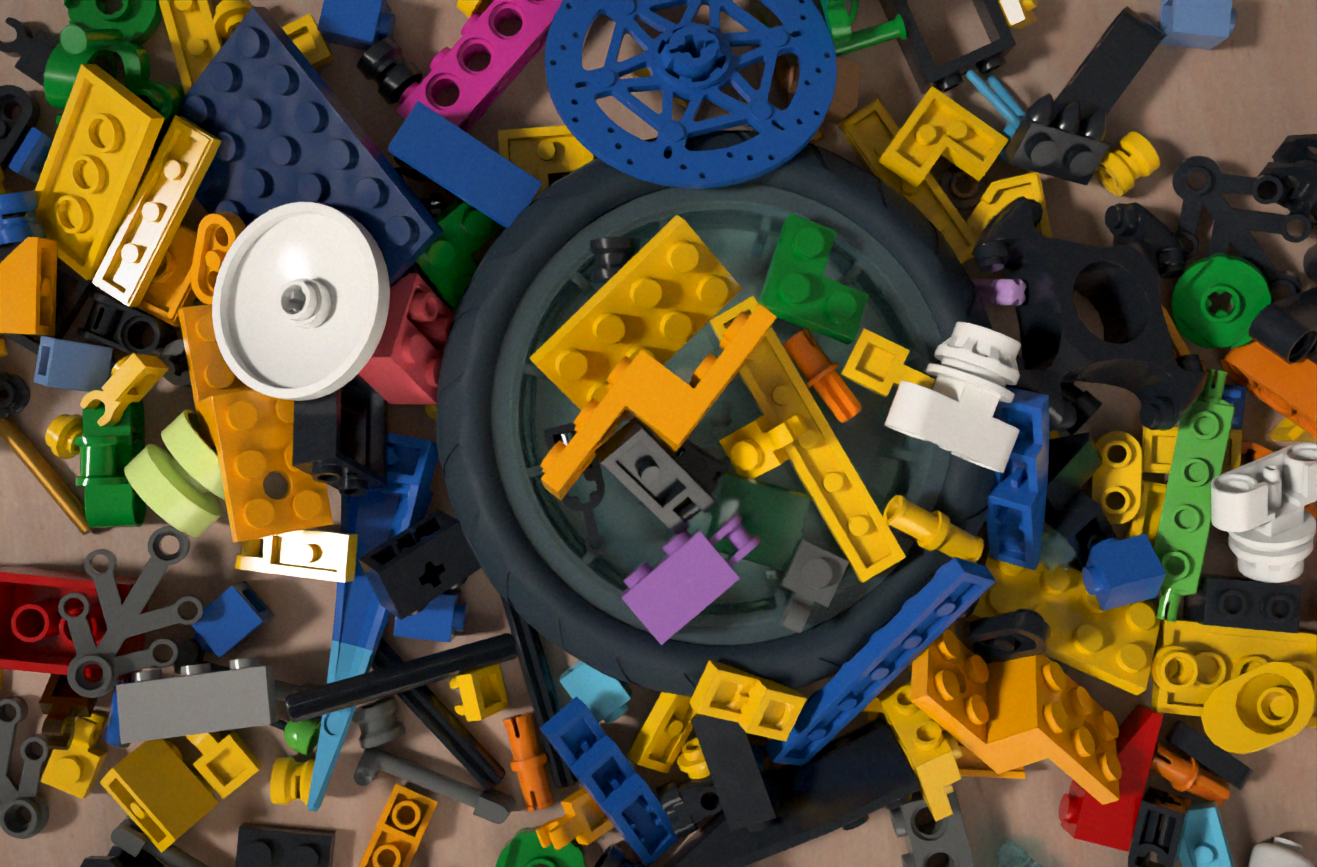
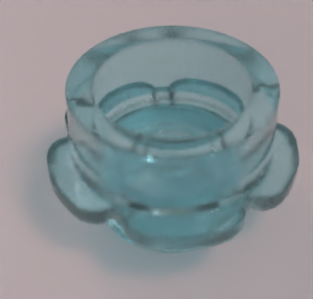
(1055, 552)

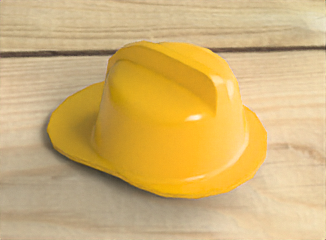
(1259, 708)

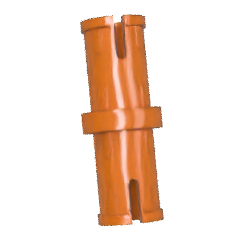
(528, 761)

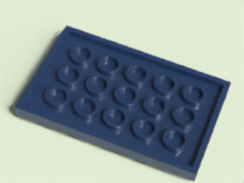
(296, 143)

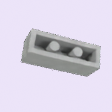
(196, 701)

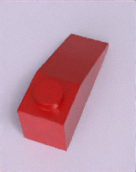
(1115, 822)

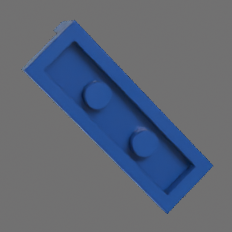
(463, 165)

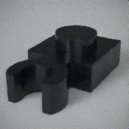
(32, 51)

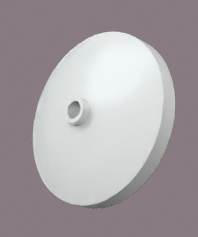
(300, 301)

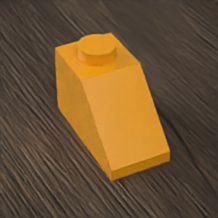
(29, 288)

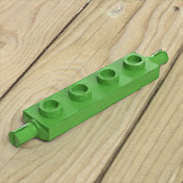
(1187, 501)

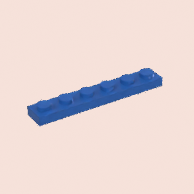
(882, 659)

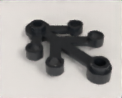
(1234, 223)

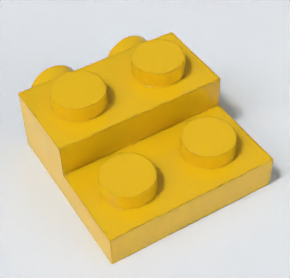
(925, 748)

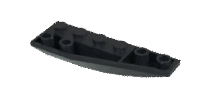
(830, 792)

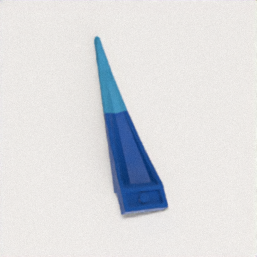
(358, 613)

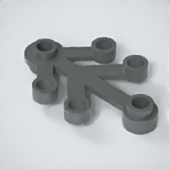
(125, 618)
(27, 794)

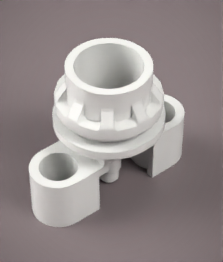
(964, 397)
(1266, 514)

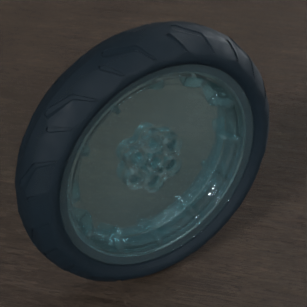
(500, 403)

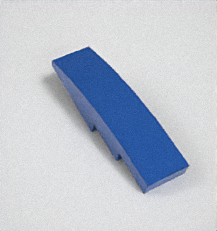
(1020, 492)
(610, 780)

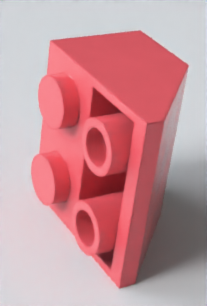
(411, 346)

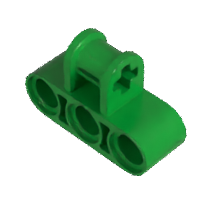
(103, 456)

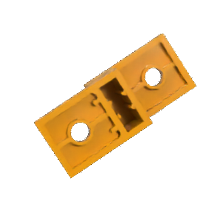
(656, 399)
(250, 439)
(1018, 713)

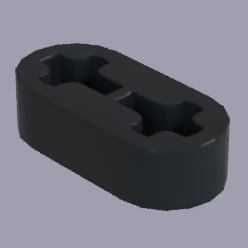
(1209, 755)

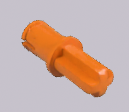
(822, 375)
(1188, 776)

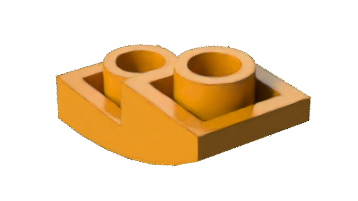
(399, 829)

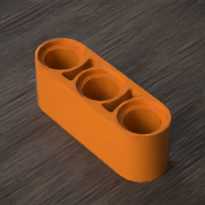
(1281, 386)

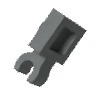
(812, 578)

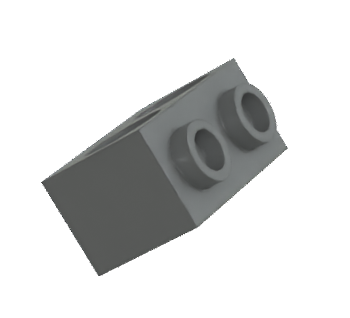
(936, 836)

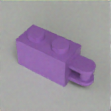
(686, 578)

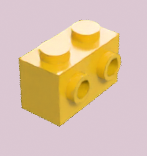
(159, 791)

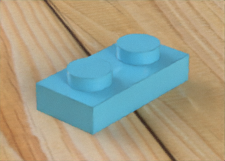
(1205, 838)

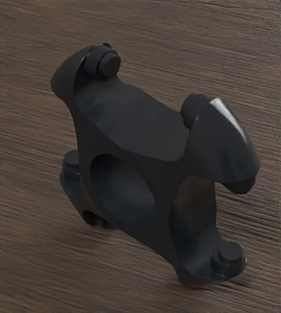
(1124, 291)

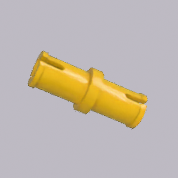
(932, 530)

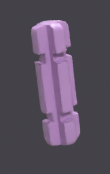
(1000, 291)

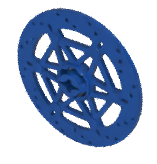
(694, 66)

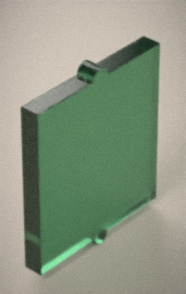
(766, 510)

